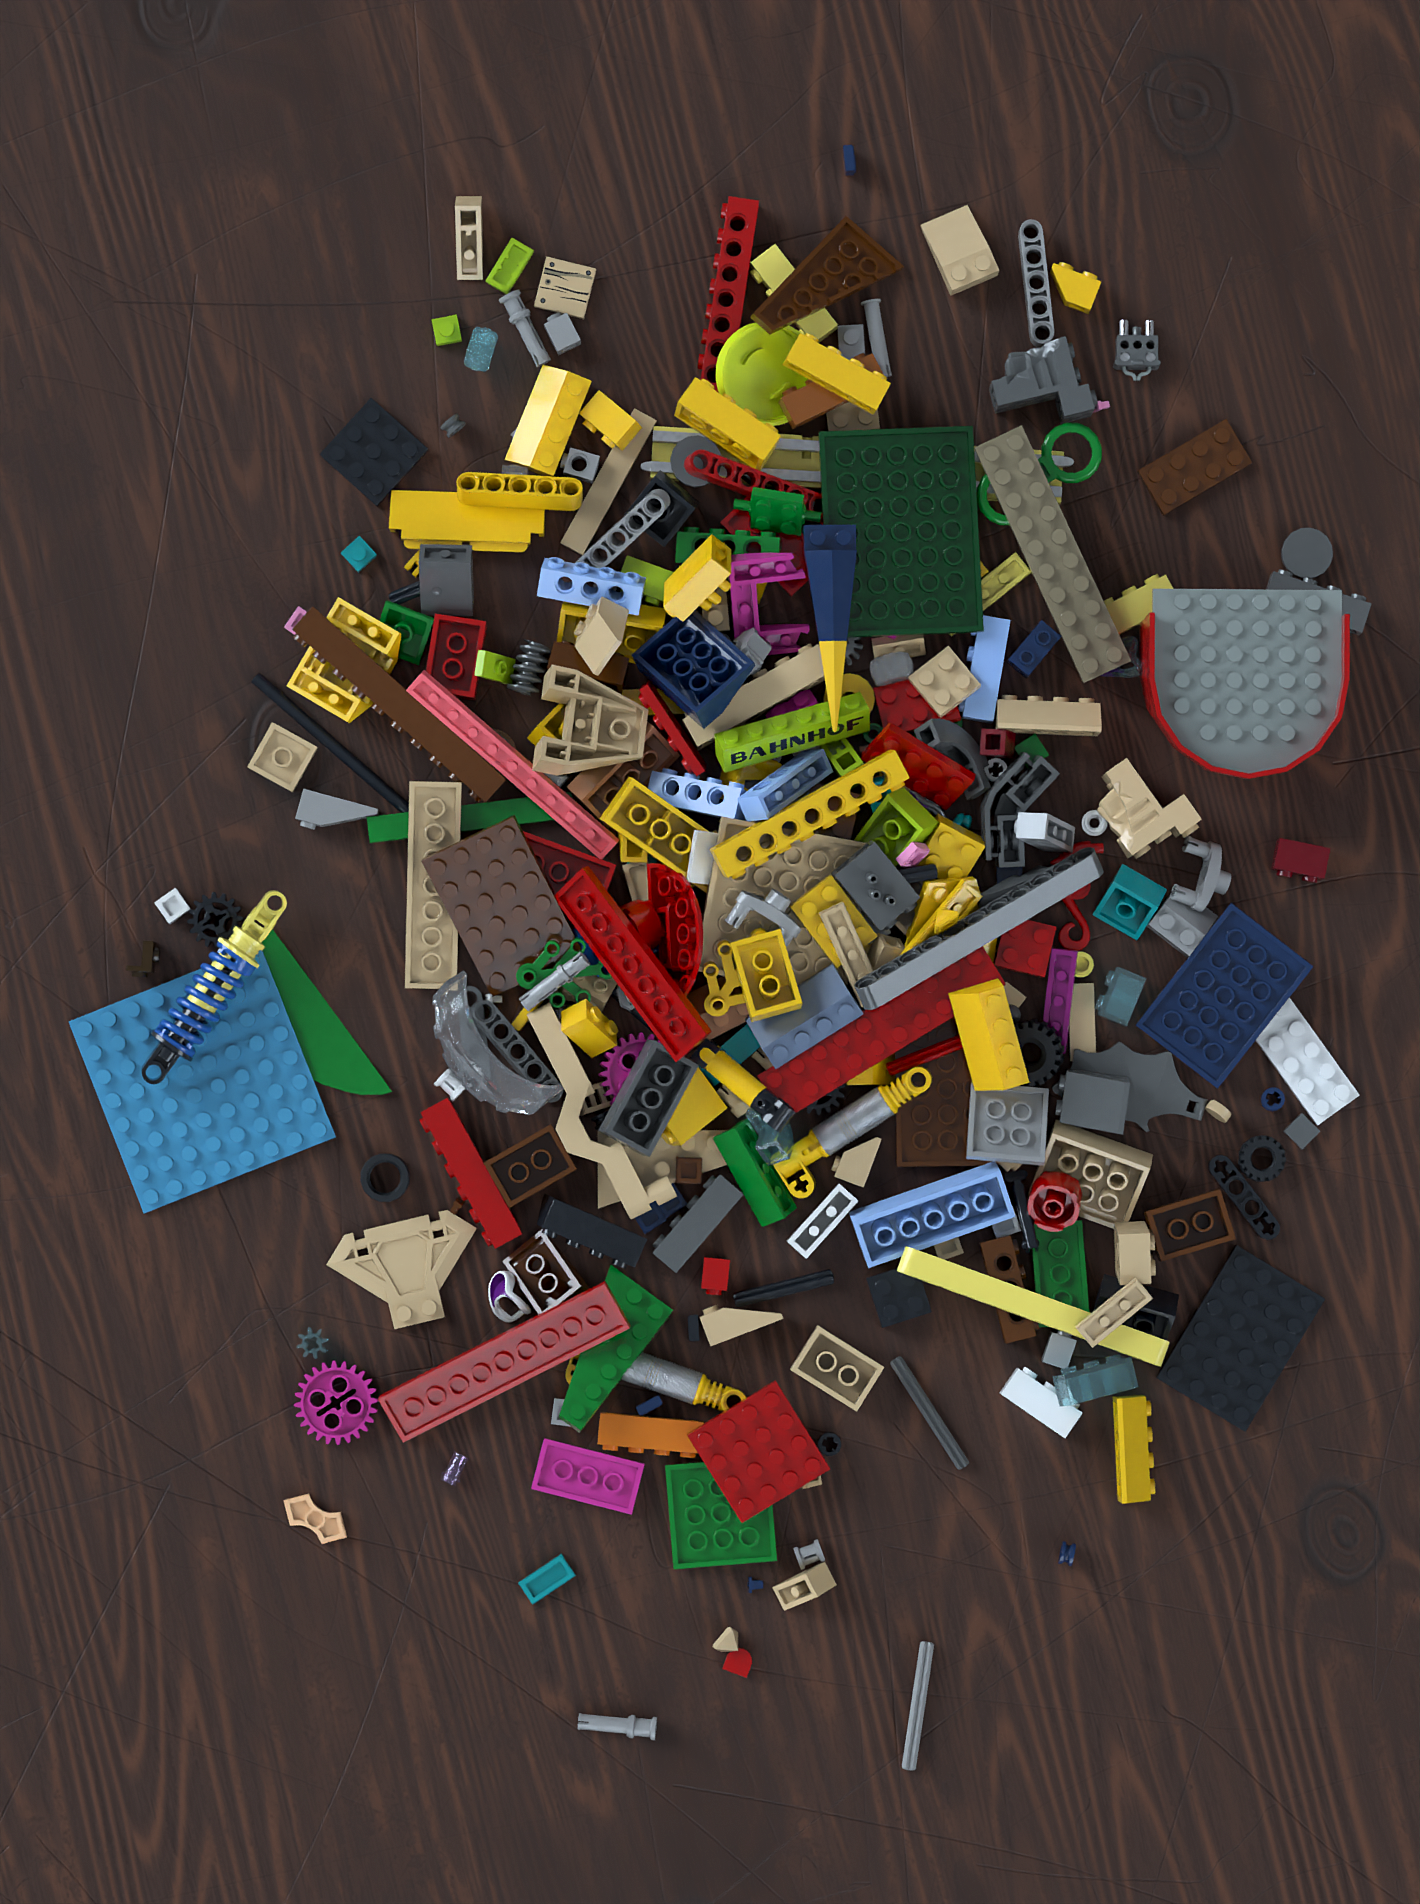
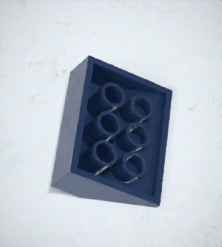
(694, 667)

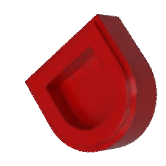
(738, 1662)

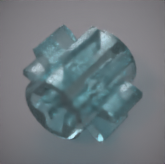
(305, 1344)

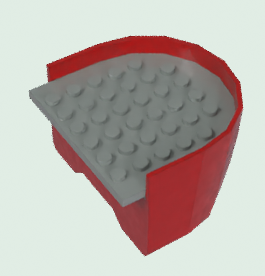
(1245, 674)

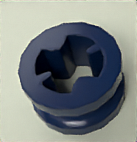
(1270, 1091)
(1067, 1553)

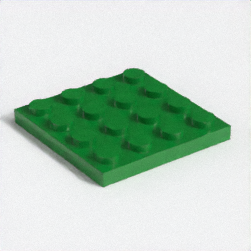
(707, 1528)

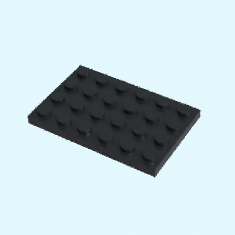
(1240, 1338)

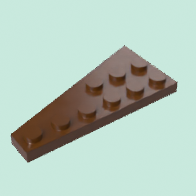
(834, 270)

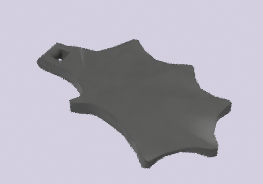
(1152, 1078)

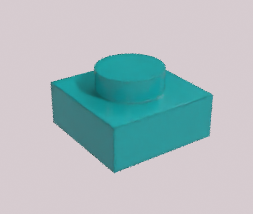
(358, 554)

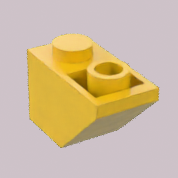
(1075, 288)

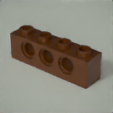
(991, 1251)

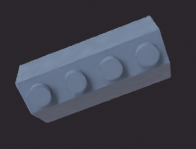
(824, 1010)

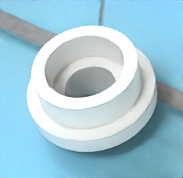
(1086, 826)

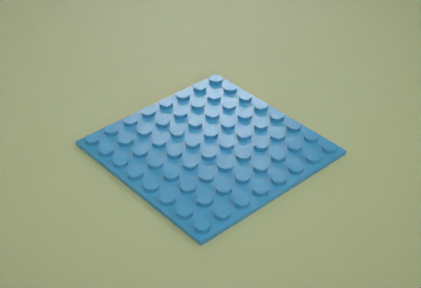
(210, 1118)

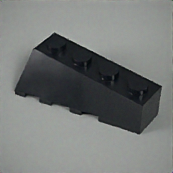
(591, 1231)

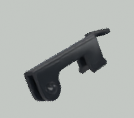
(1019, 1199)

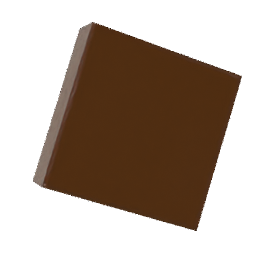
(688, 1170)

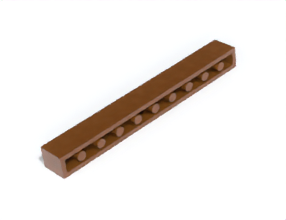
(394, 700)

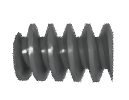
(529, 668)

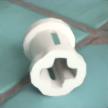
(450, 1084)

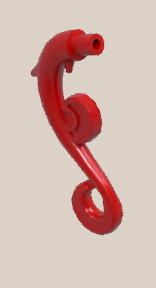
(1069, 902)

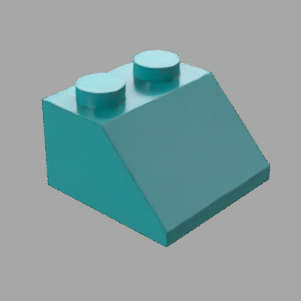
(1129, 902)

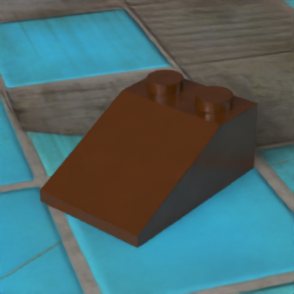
(544, 1273)

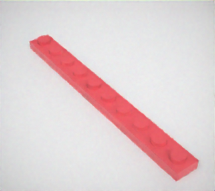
(512, 764)

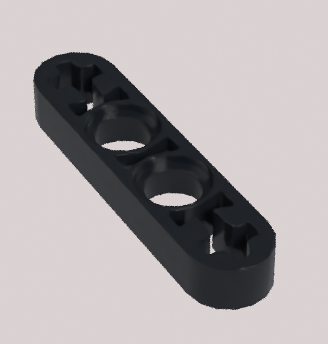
(1241, 1199)

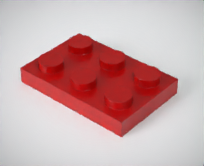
(906, 707)

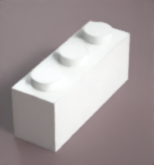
(822, 1221)
(1040, 1401)

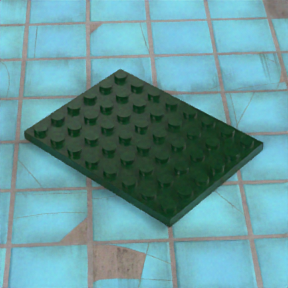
(913, 524)

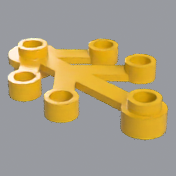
(731, 982)

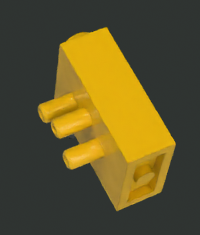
(697, 579)

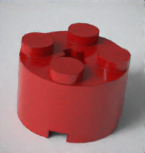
(645, 920)
(1054, 1201)

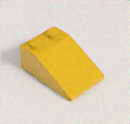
(766, 975)

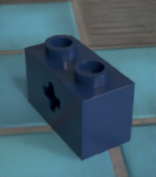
(1033, 649)

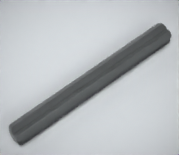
(929, 1412)

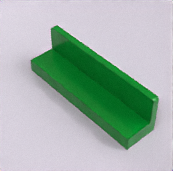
(755, 1178)

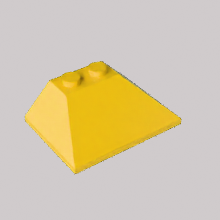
(319, 682)

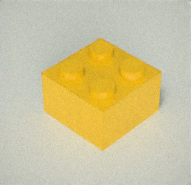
(952, 849)

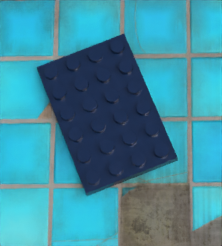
(1224, 995)

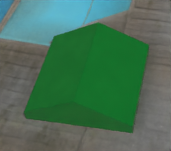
(414, 630)

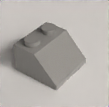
(1181, 925)

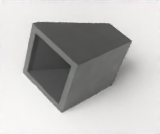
(1093, 1100)

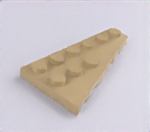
(661, 1162)

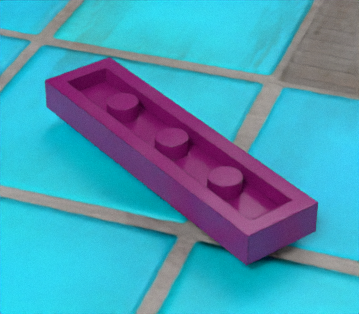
(1060, 991)

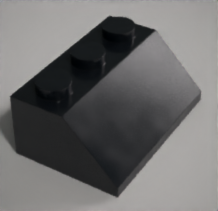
(1154, 1317)

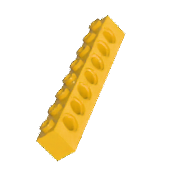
(894, 778)

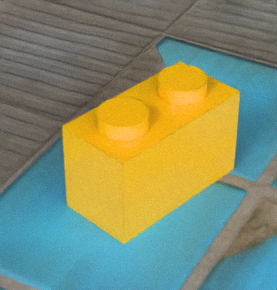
(610, 420)
(589, 1028)

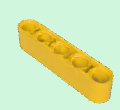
(510, 483)

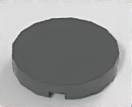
(685, 448)
(1307, 553)

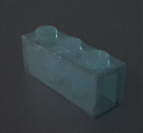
(1095, 1380)

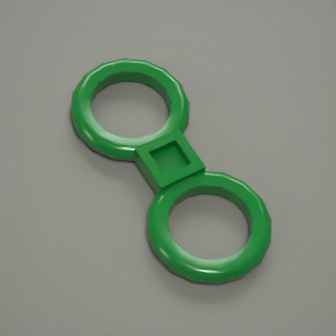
(1048, 466)

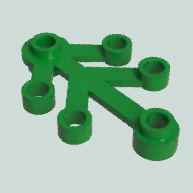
(540, 974)

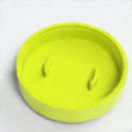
(754, 372)

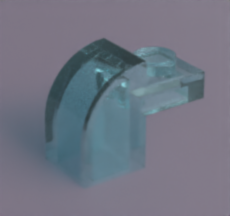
(771, 1144)

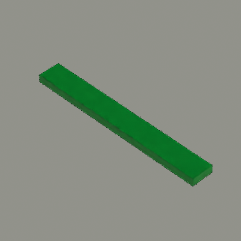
(473, 818)

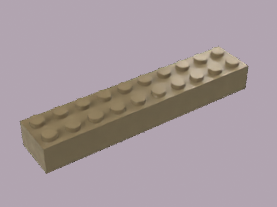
(1052, 554)

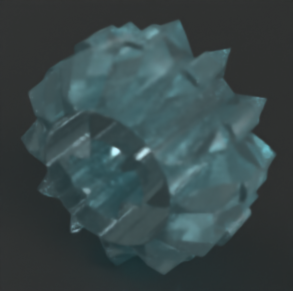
(480, 349)

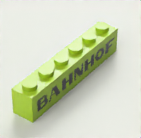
(790, 733)

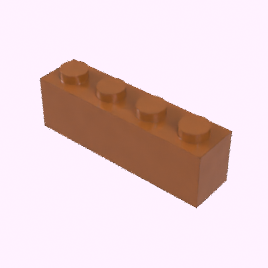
(814, 400)

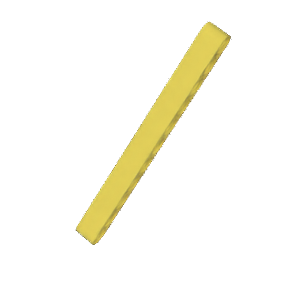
(1025, 1304)

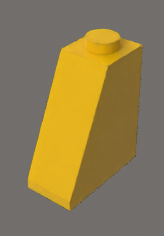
(694, 1111)

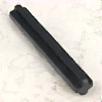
(783, 1288)

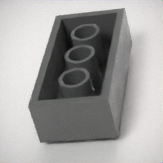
(648, 1098)

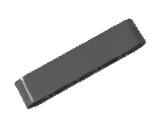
(511, 1038)

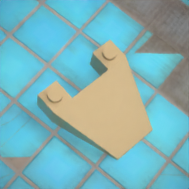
(597, 726)

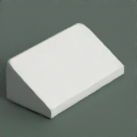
(700, 857)

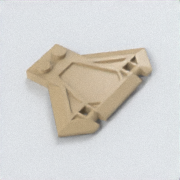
(405, 1263)

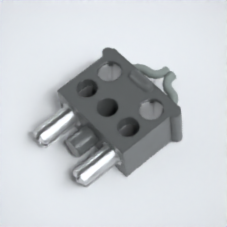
(1136, 358)

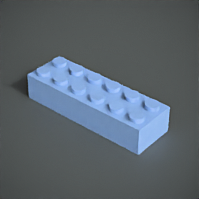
(932, 1214)

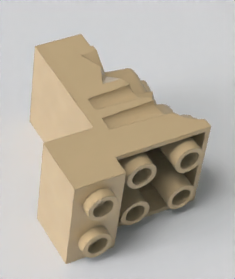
(1137, 814)

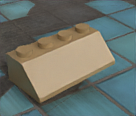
(1048, 717)

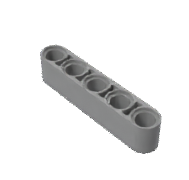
(1039, 271)
(627, 527)

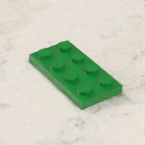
(1061, 1266)

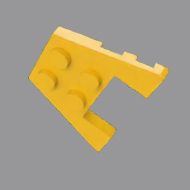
(931, 897)

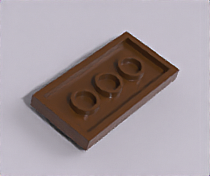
(1194, 467)

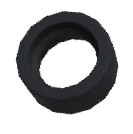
(404, 1177)

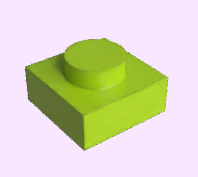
(446, 330)

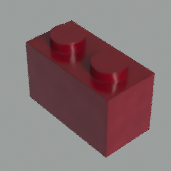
(1300, 859)

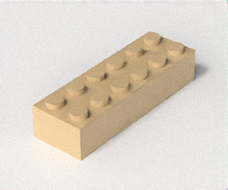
(762, 694)

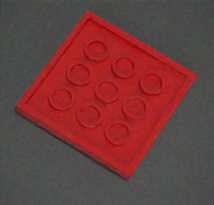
(758, 1451)

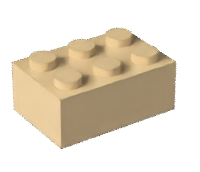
(837, 1368)

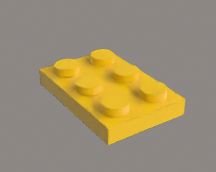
(819, 898)

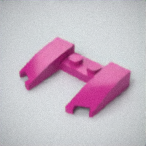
(761, 568)

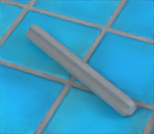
(917, 1705)

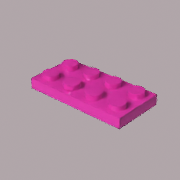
(587, 1476)

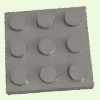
(1008, 1125)

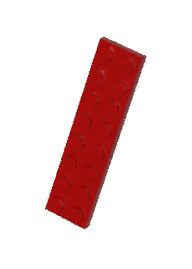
(632, 964)

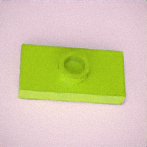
(509, 266)
(494, 667)

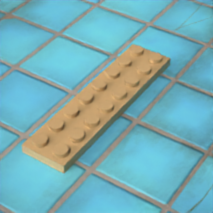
(429, 929)

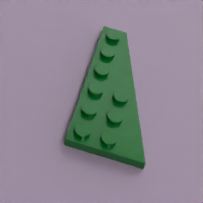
(606, 1363)

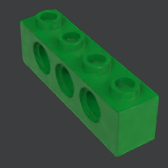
(688, 540)

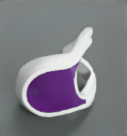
(502, 1286)

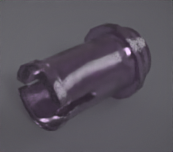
(454, 1469)

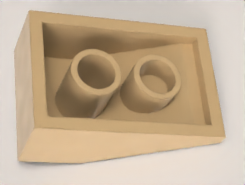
(960, 250)

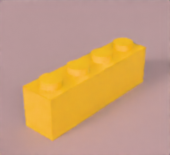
(837, 373)

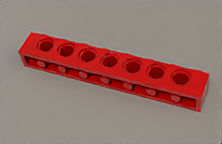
(745, 211)

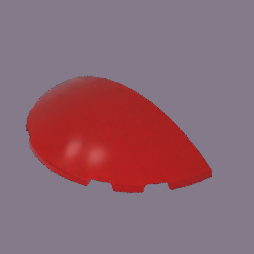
(682, 919)

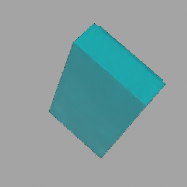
(547, 1579)

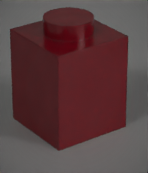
(997, 743)

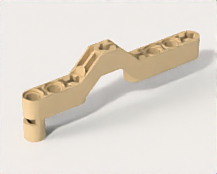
(571, 1130)

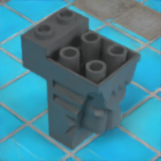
(1044, 376)

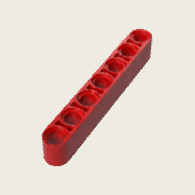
(736, 470)

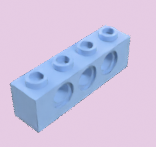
(579, 592)
(785, 785)
(686, 799)

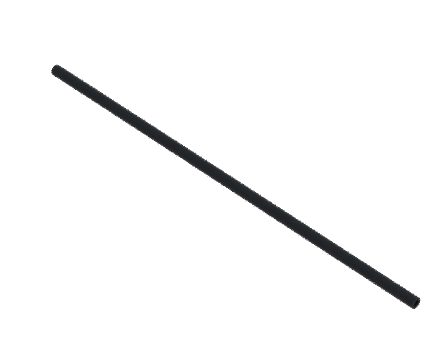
(352, 762)

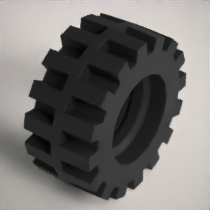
(1261, 1142)

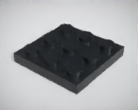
(374, 452)

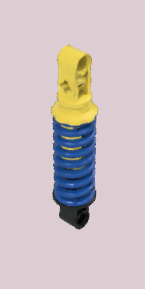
(211, 989)

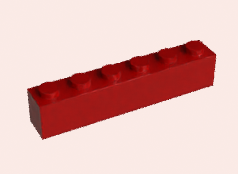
(469, 1169)

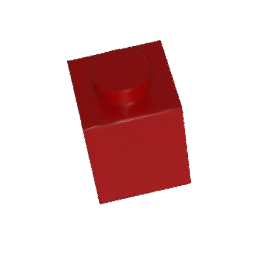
(715, 1275)

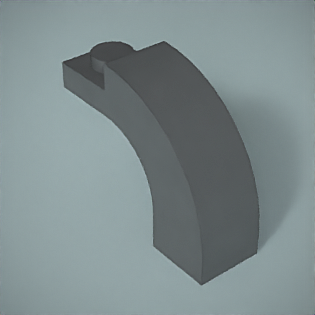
(960, 747)

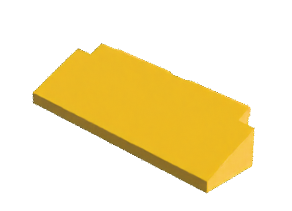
(444, 520)

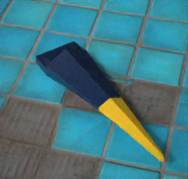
(830, 570)

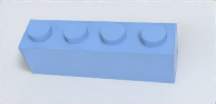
(986, 666)

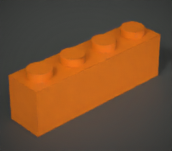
(646, 1433)

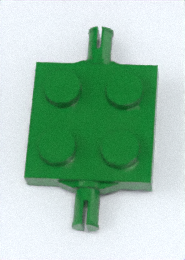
(777, 511)

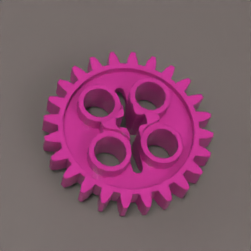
(615, 1071)
(348, 1422)

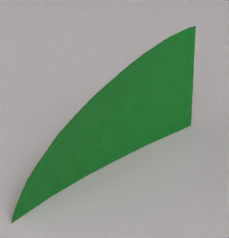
(324, 1040)

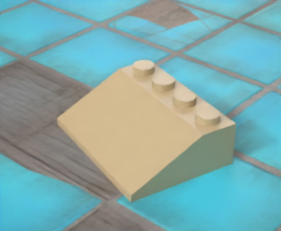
(1106, 1169)

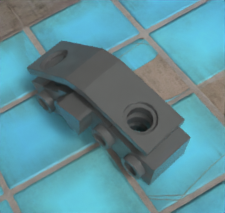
(1013, 799)

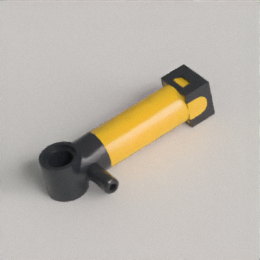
(743, 1084)

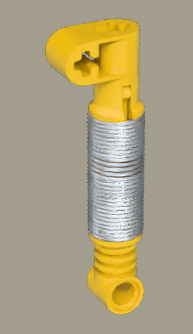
(848, 1125)
(673, 1381)

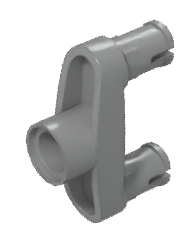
(1210, 878)
(772, 908)

